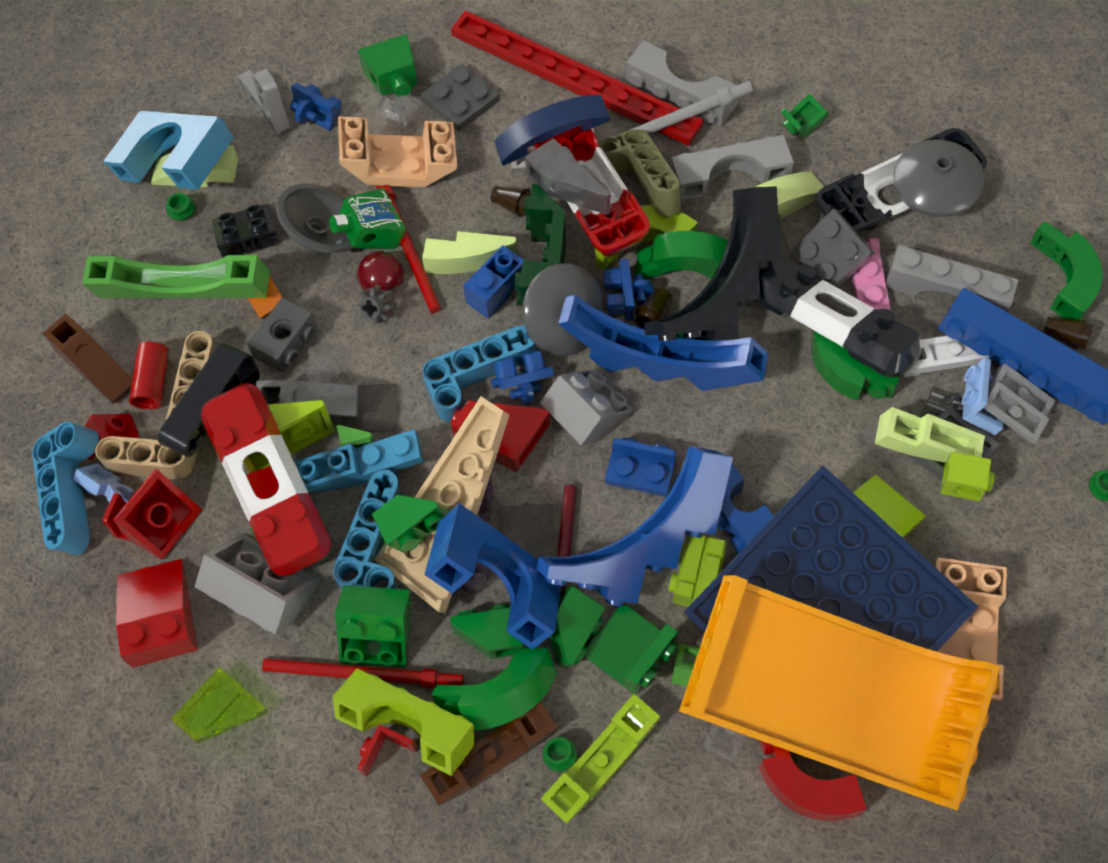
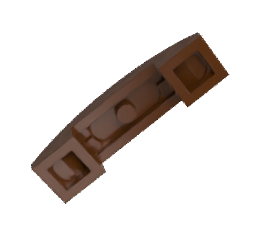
(491, 754)

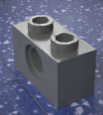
(283, 320)

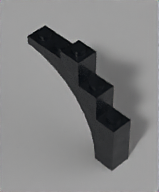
(750, 246)

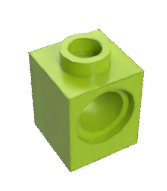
(966, 476)

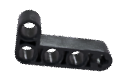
(222, 371)

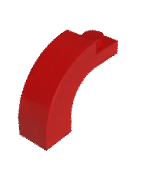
(809, 796)

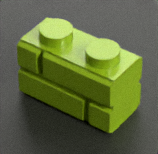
(700, 565)

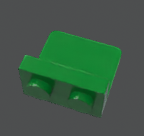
(631, 649)

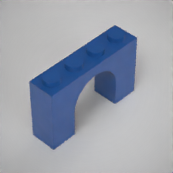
(467, 539)

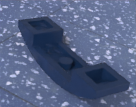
(549, 122)

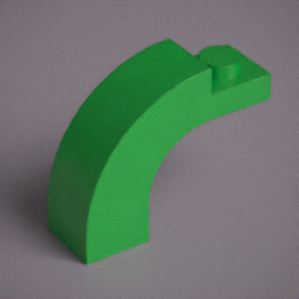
(681, 251)
(1080, 268)
(846, 373)
(506, 695)

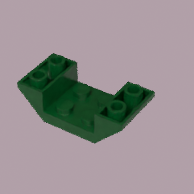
(547, 224)

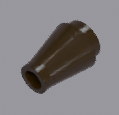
(510, 199)
(654, 308)
(1069, 331)

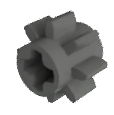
(377, 304)

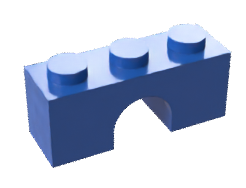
(740, 525)

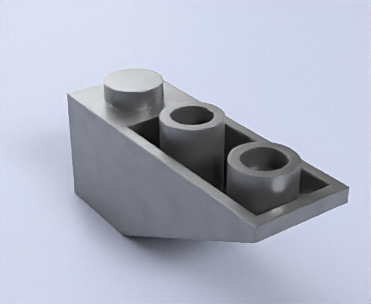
(565, 178)
(339, 399)

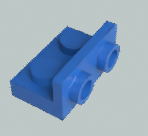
(640, 466)

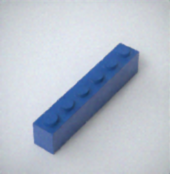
(1030, 353)

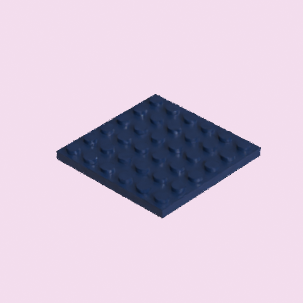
(846, 562)

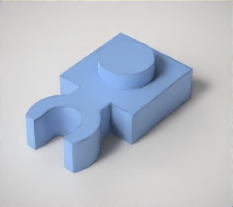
(100, 481)

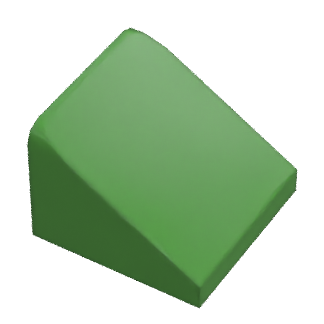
(354, 436)
(684, 664)

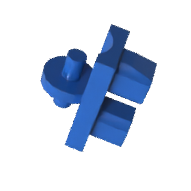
(313, 107)
(624, 302)
(509, 377)

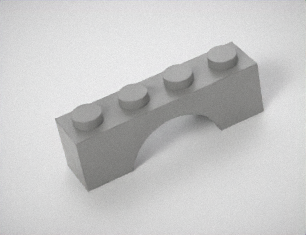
(649, 70)
(761, 158)
(921, 272)

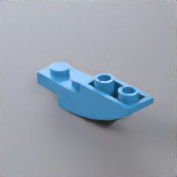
(355, 466)

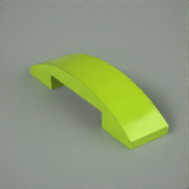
(601, 759)

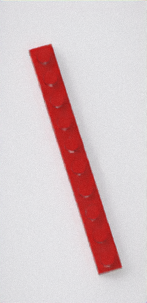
(571, 75)

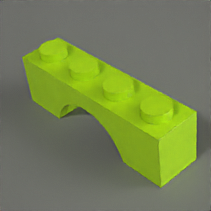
(369, 702)

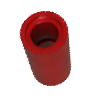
(149, 375)

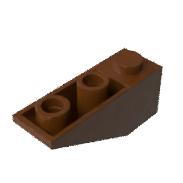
(88, 358)

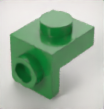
(804, 117)

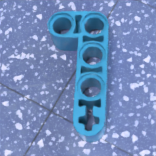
(482, 367)
(59, 496)
(366, 531)

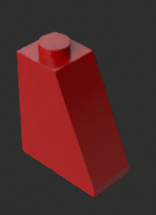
(521, 433)

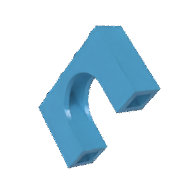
(198, 141)

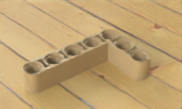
(134, 449)

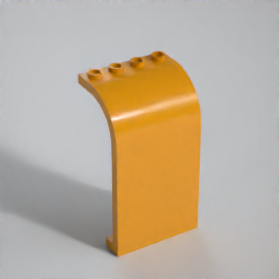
(840, 693)

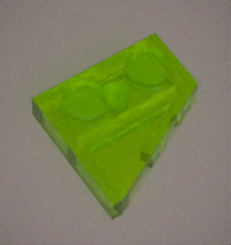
(217, 708)

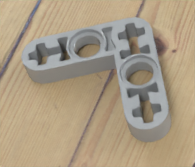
(265, 96)

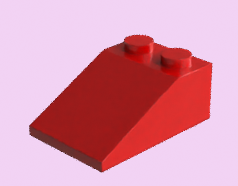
(154, 614)

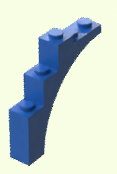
(623, 346)
(688, 510)

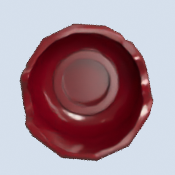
(380, 269)

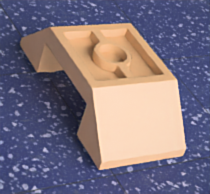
(397, 158)
(979, 633)

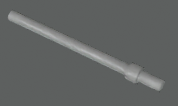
(722, 97)

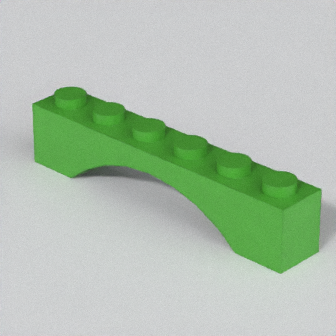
(226, 278)

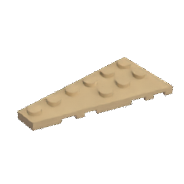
(456, 478)

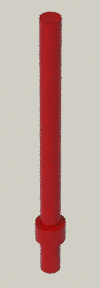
(414, 261)
(427, 678)

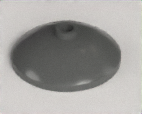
(936, 189)
(305, 217)
(545, 302)

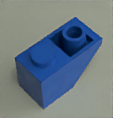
(493, 282)

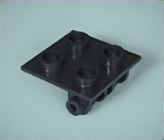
(243, 226)

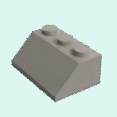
(244, 582)

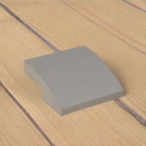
(1018, 403)

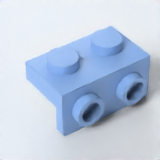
(976, 396)

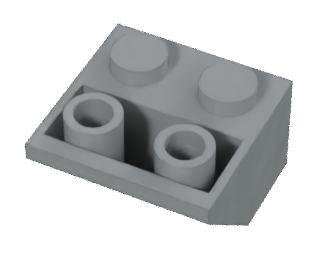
(586, 405)

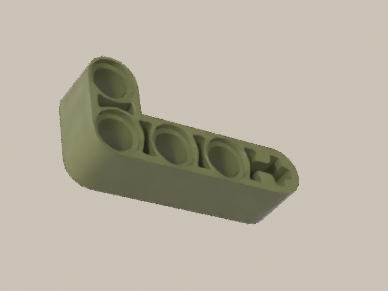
(638, 154)

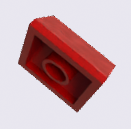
(156, 515)

